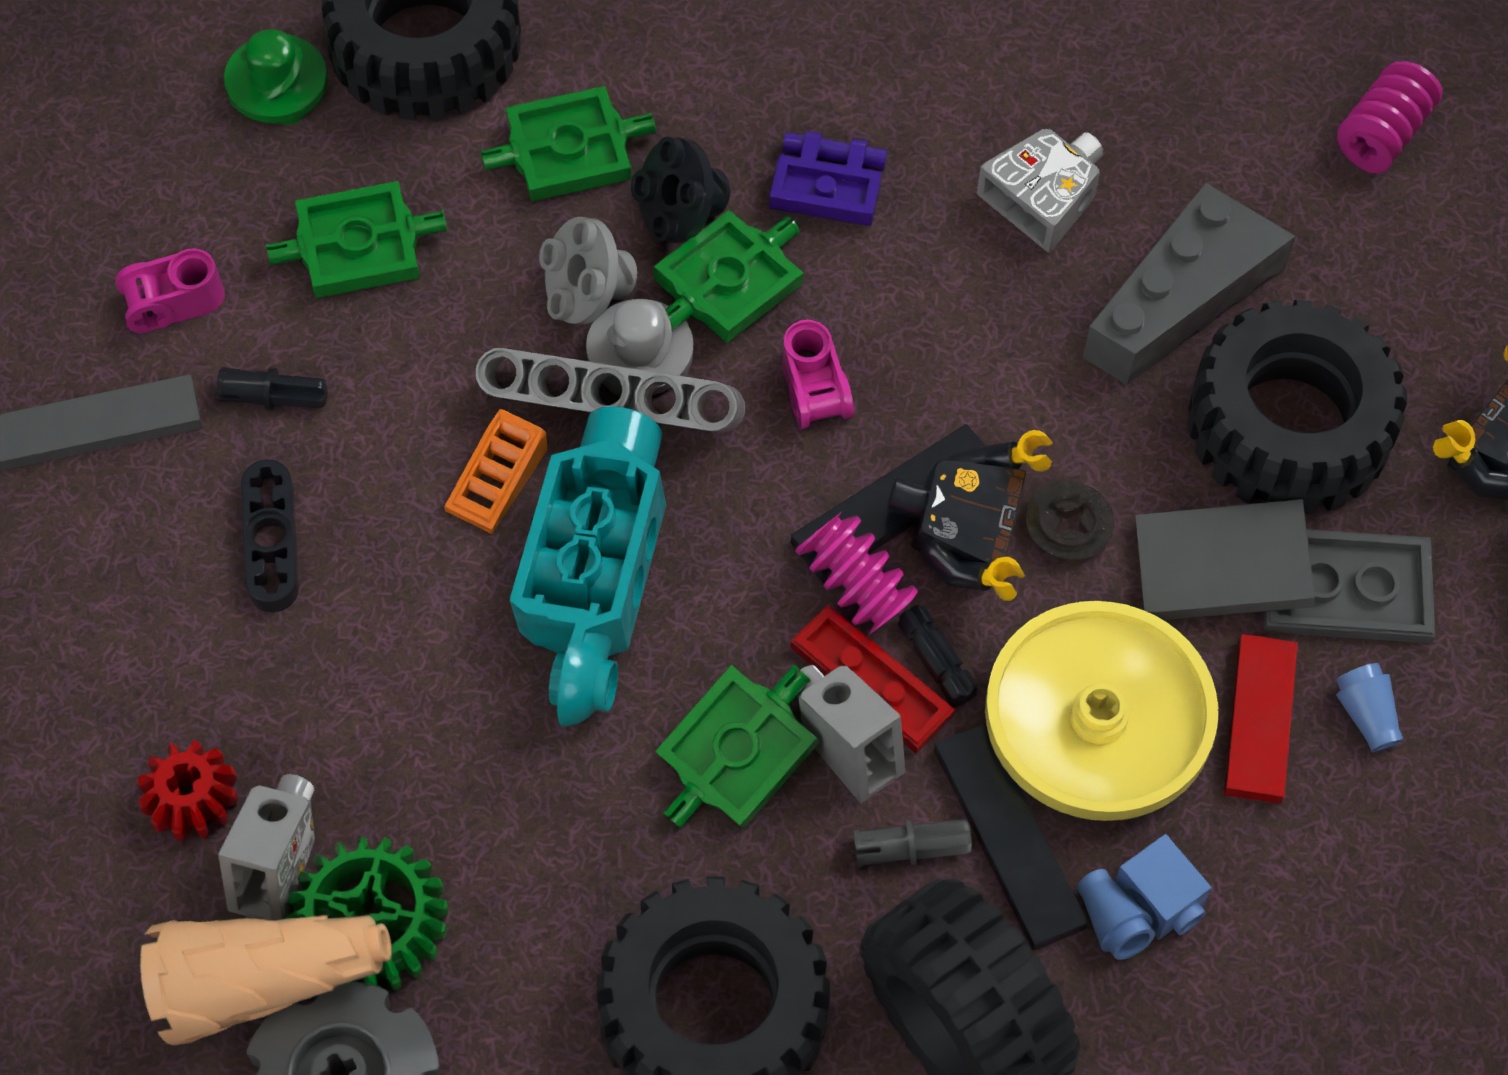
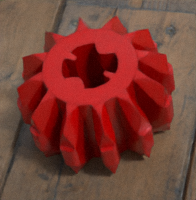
(165, 799)

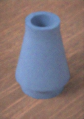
(1371, 705)
(1116, 917)

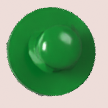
(275, 77)

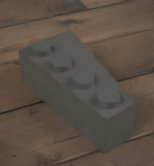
(1189, 277)

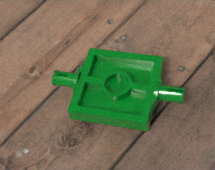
(568, 143)
(357, 239)
(729, 274)
(737, 746)

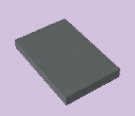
(1225, 560)
(1365, 589)

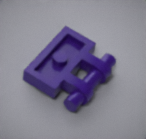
(828, 188)

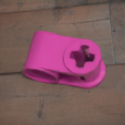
(169, 291)
(814, 383)

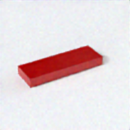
(835, 642)
(1261, 719)

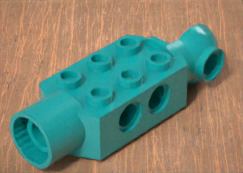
(591, 557)

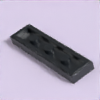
(872, 501)
(1010, 838)

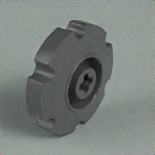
(344, 1032)

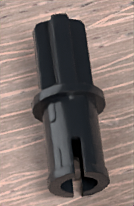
(270, 388)

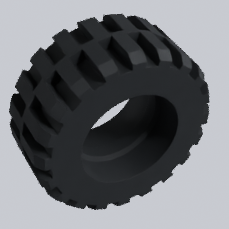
(426, 72)
(1309, 348)
(713, 923)
(967, 987)

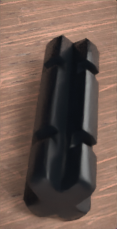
(938, 655)

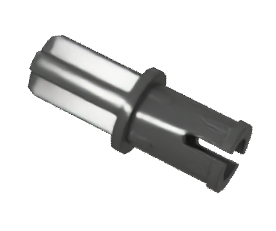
(912, 842)

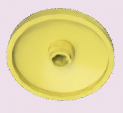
(1101, 710)

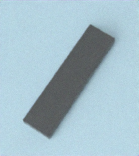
(98, 422)

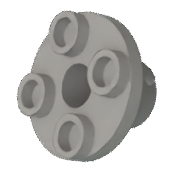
(585, 271)
(641, 338)

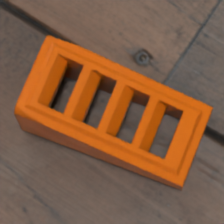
(525, 460)

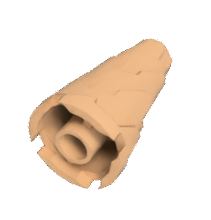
(251, 967)

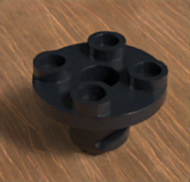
(678, 190)

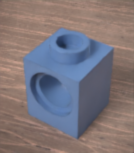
(1165, 887)

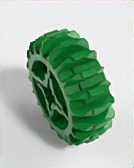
(374, 867)

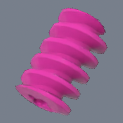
(1388, 115)
(857, 571)

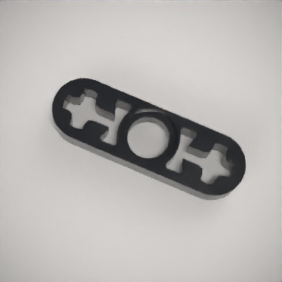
(257, 517)

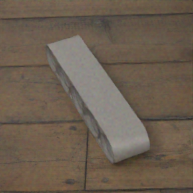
(585, 382)

